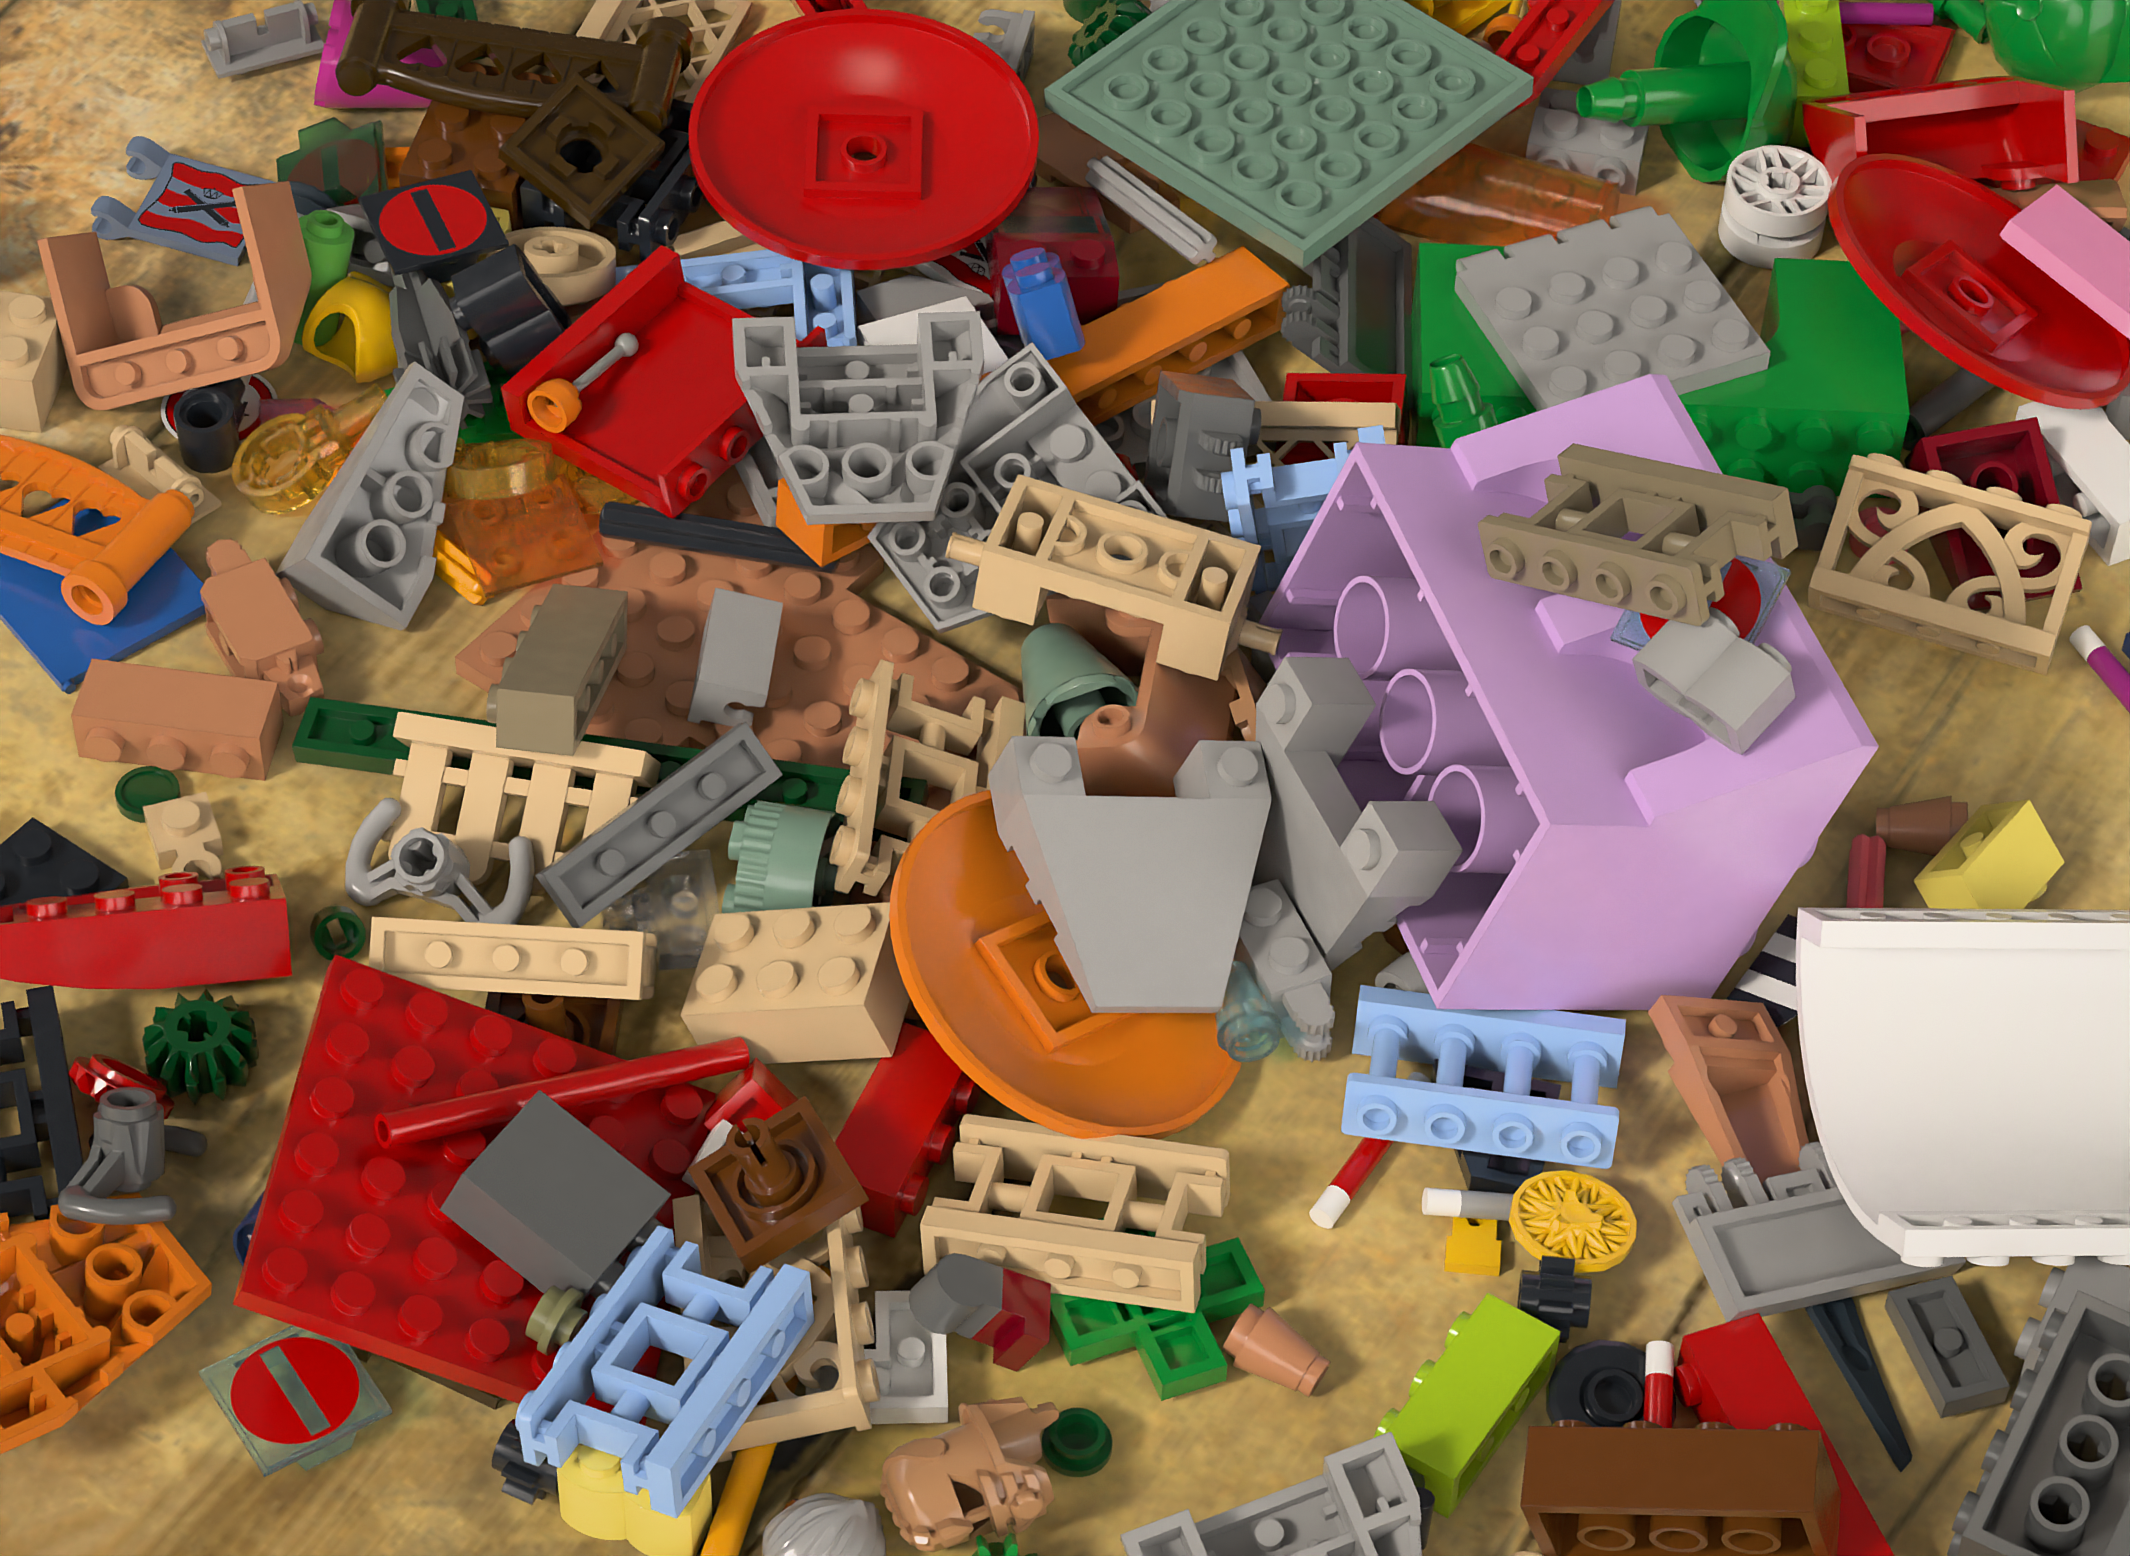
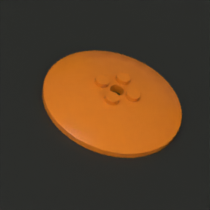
(978, 977)

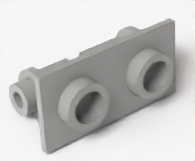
(242, 46)

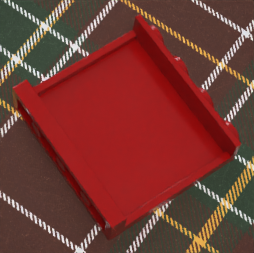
(667, 414)

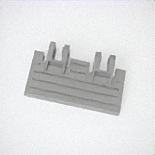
(1786, 1249)

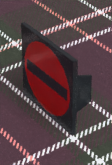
(434, 225)

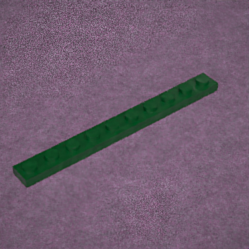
(363, 740)

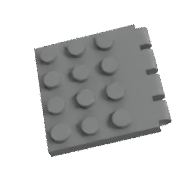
(1608, 310)

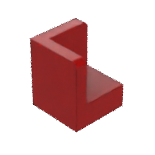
(749, 1095)

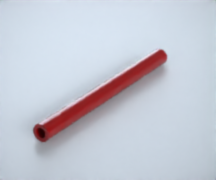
(566, 1090)

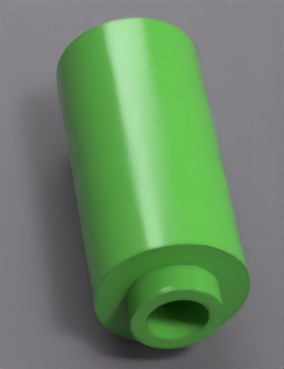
(328, 249)

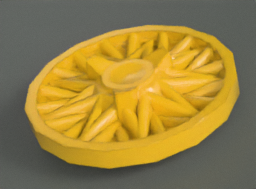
(1573, 1218)

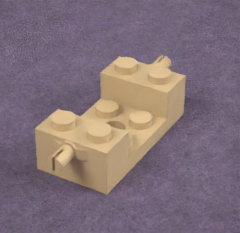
(1176, 575)

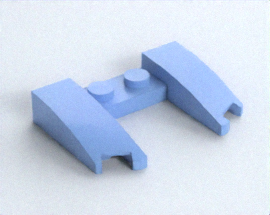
(768, 279)

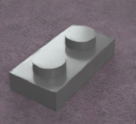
(1946, 1346)

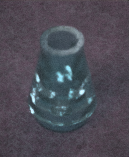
(1246, 1021)

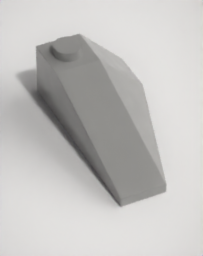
(377, 522)

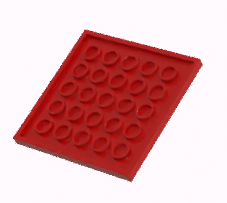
(357, 1230)

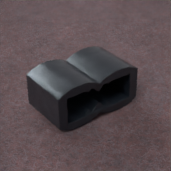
(507, 309)

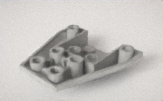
(1016, 425)

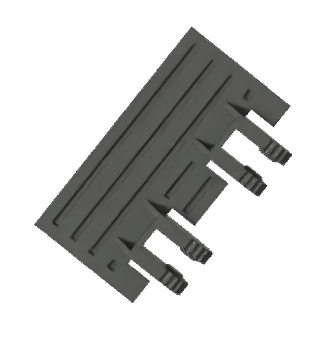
(1357, 306)

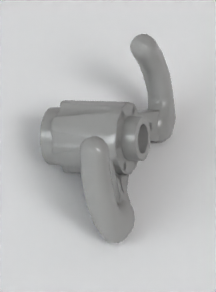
(432, 870)

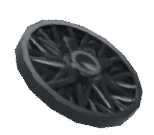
(1599, 1385)

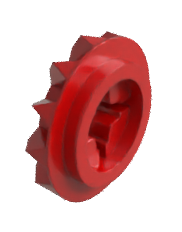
(105, 1073)

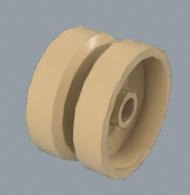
(570, 262)

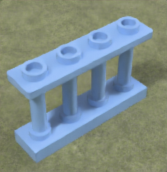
(1515, 1042)

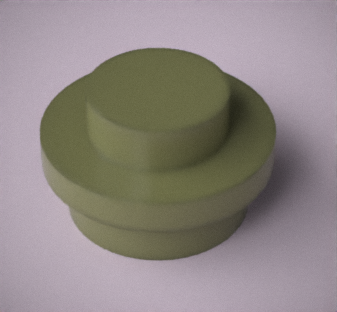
(556, 1319)

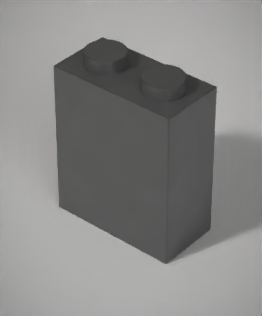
(556, 1201)

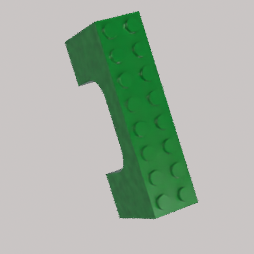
(1826, 395)

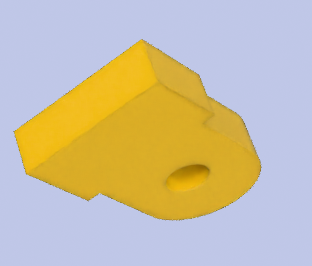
(1473, 1247)

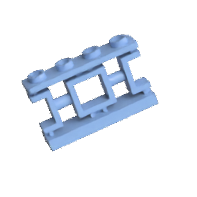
(1290, 500)
(706, 1401)

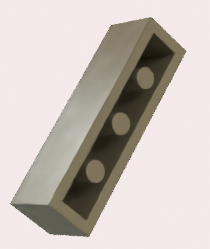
(559, 670)

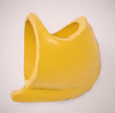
(365, 337)

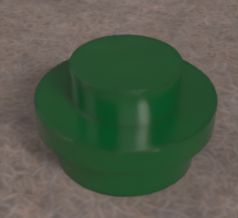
(1077, 1443)

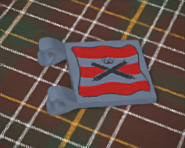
(185, 208)

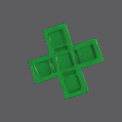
(1171, 1343)

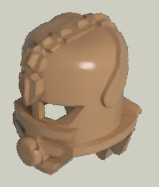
(971, 1476)

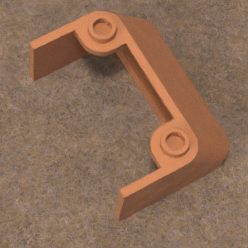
(117, 336)
(1143, 745)

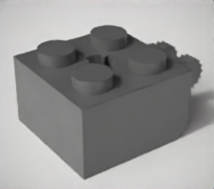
(1192, 439)

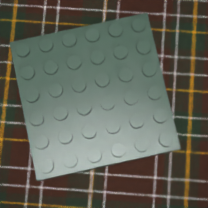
(1289, 108)

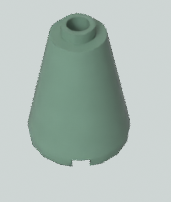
(1067, 681)

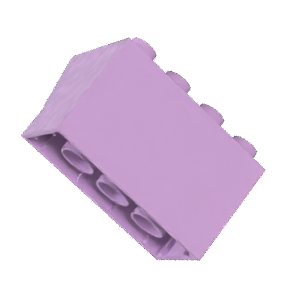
(1593, 822)

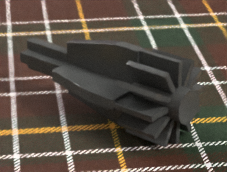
(432, 337)

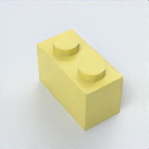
(1992, 861)

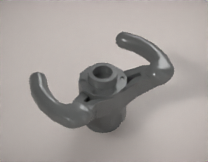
(127, 1157)

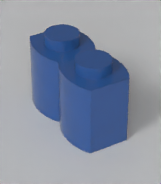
(1043, 303)

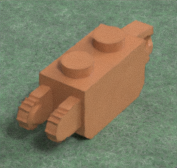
(259, 627)

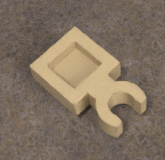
(185, 835)

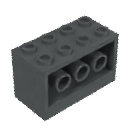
(2064, 1460)

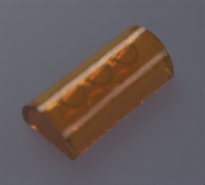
(1498, 200)

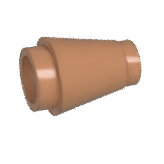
(1921, 825)
(1275, 1351)

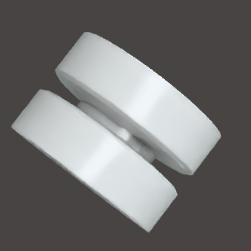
(1774, 205)

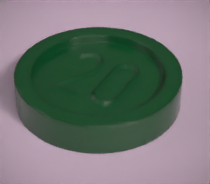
(143, 788)

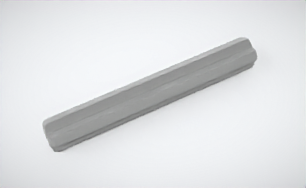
(1151, 210)

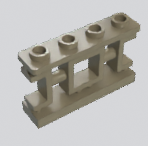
(1689, 525)

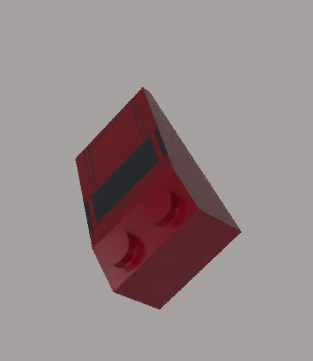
(1074, 228)

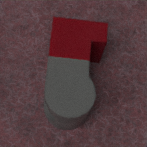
(985, 1306)

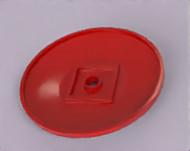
(807, 94)
(1939, 265)

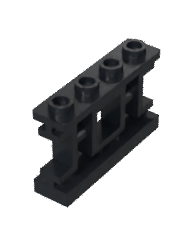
(668, 190)
(41, 1113)

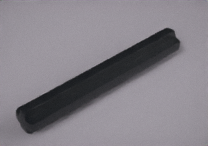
(705, 536)

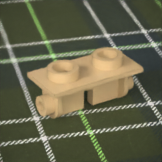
(151, 471)

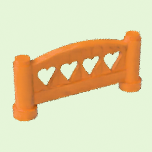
(100, 563)

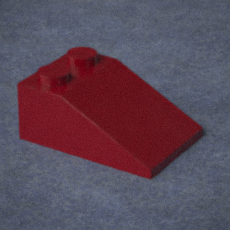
(1985, 457)

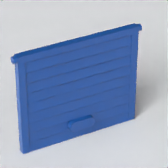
(65, 642)

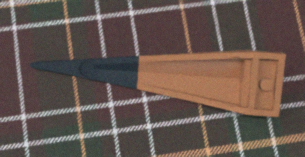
(1749, 1107)

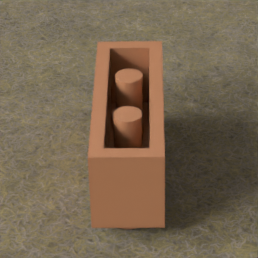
(177, 719)

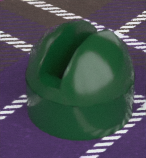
(350, 925)

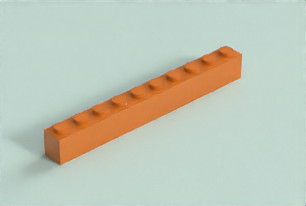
(1171, 329)

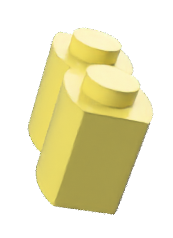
(598, 1506)

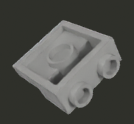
(1585, 144)

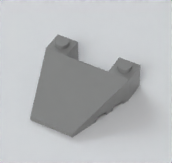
(1338, 864)
(1138, 885)

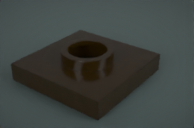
(582, 114)

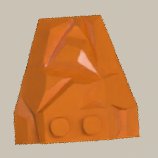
(81, 1311)

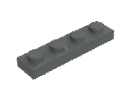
(659, 825)

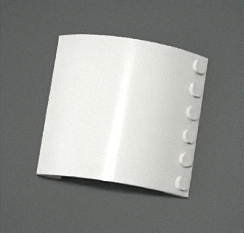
(1972, 1077)

